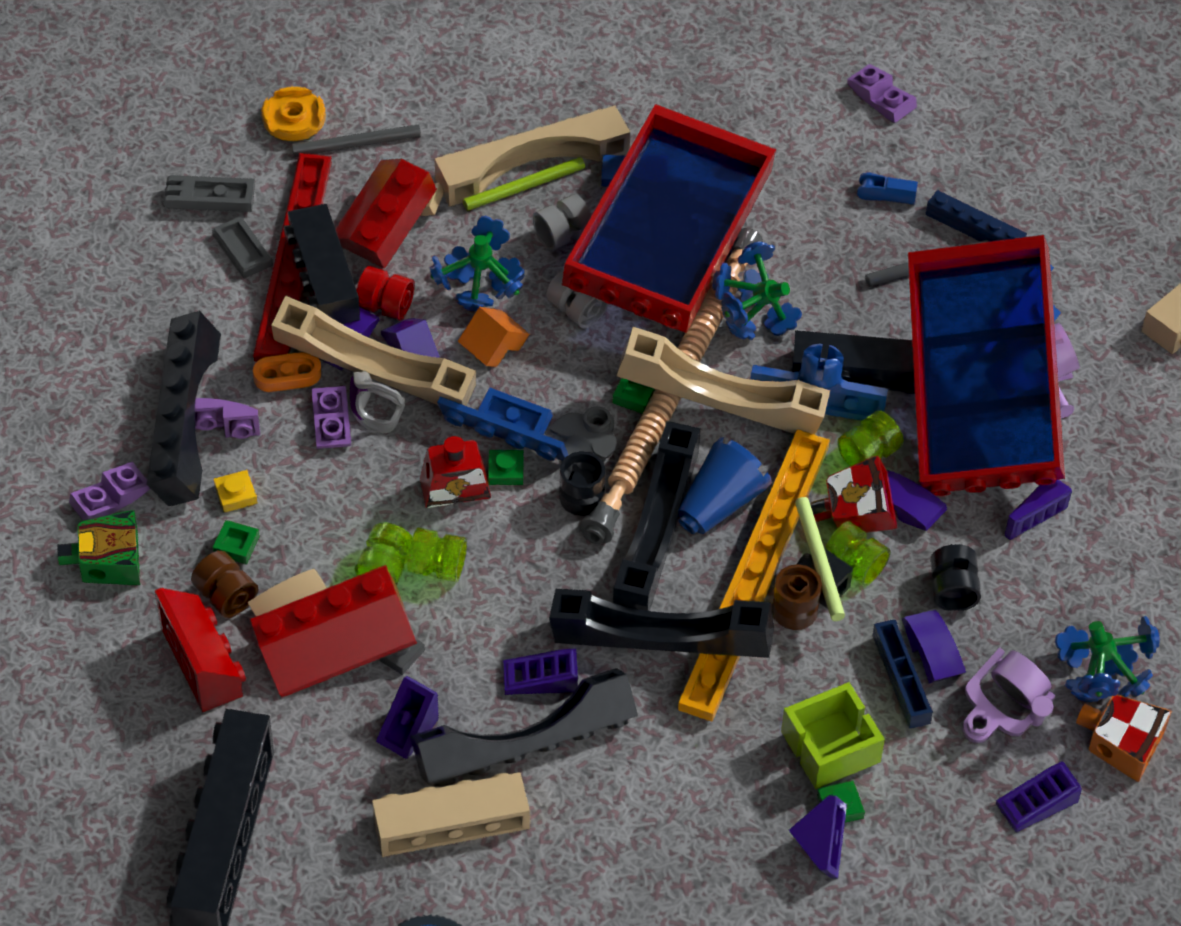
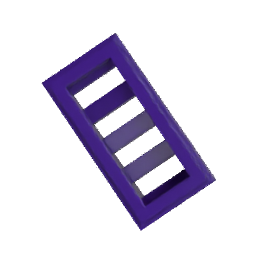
(1037, 507)
(552, 660)
(1049, 779)

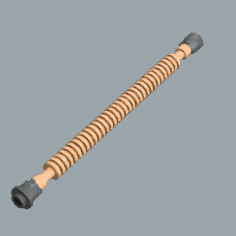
(600, 523)

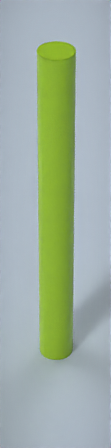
(523, 183)

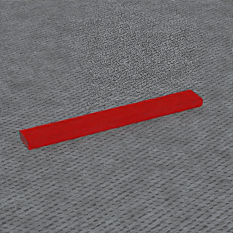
(306, 191)

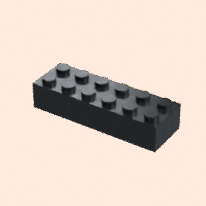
(223, 821)

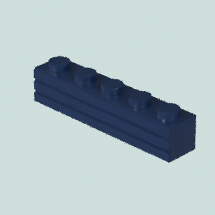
(969, 219)
(902, 674)

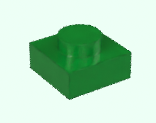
(632, 395)
(506, 467)
(237, 541)
(849, 795)

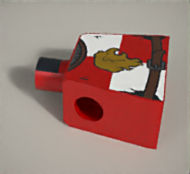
(453, 473)
(859, 496)

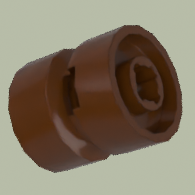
(224, 584)
(796, 597)

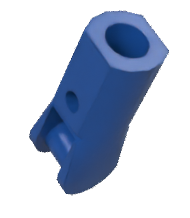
(886, 189)

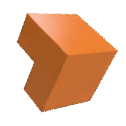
(492, 335)

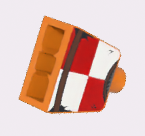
(1125, 733)

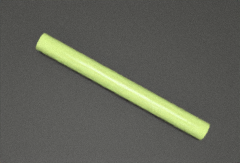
(820, 559)

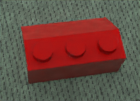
(385, 210)
(199, 648)

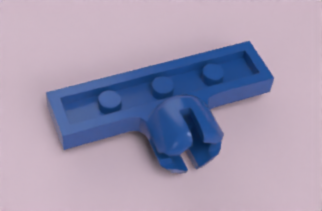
(845, 398)

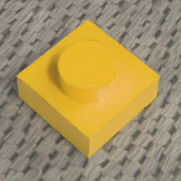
(235, 491)

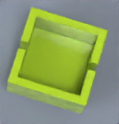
(827, 737)

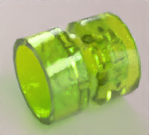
(873, 437)
(386, 546)
(435, 554)
(863, 555)

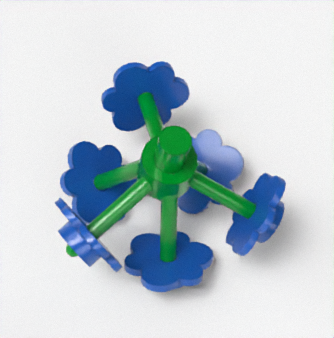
(462, 266)
(757, 290)
(1109, 653)

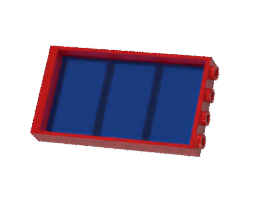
(669, 218)
(985, 366)

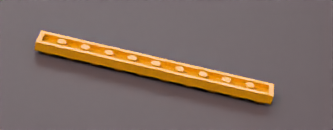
(758, 565)

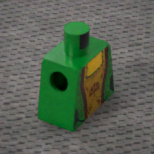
(105, 550)

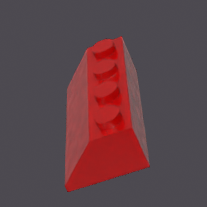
(333, 631)

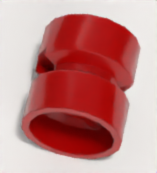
(386, 293)

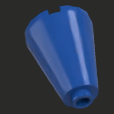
(722, 486)

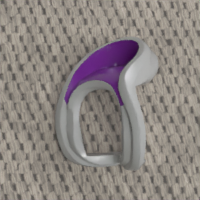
(359, 394)

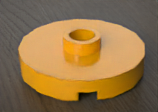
(293, 114)

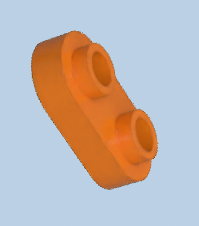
(286, 372)

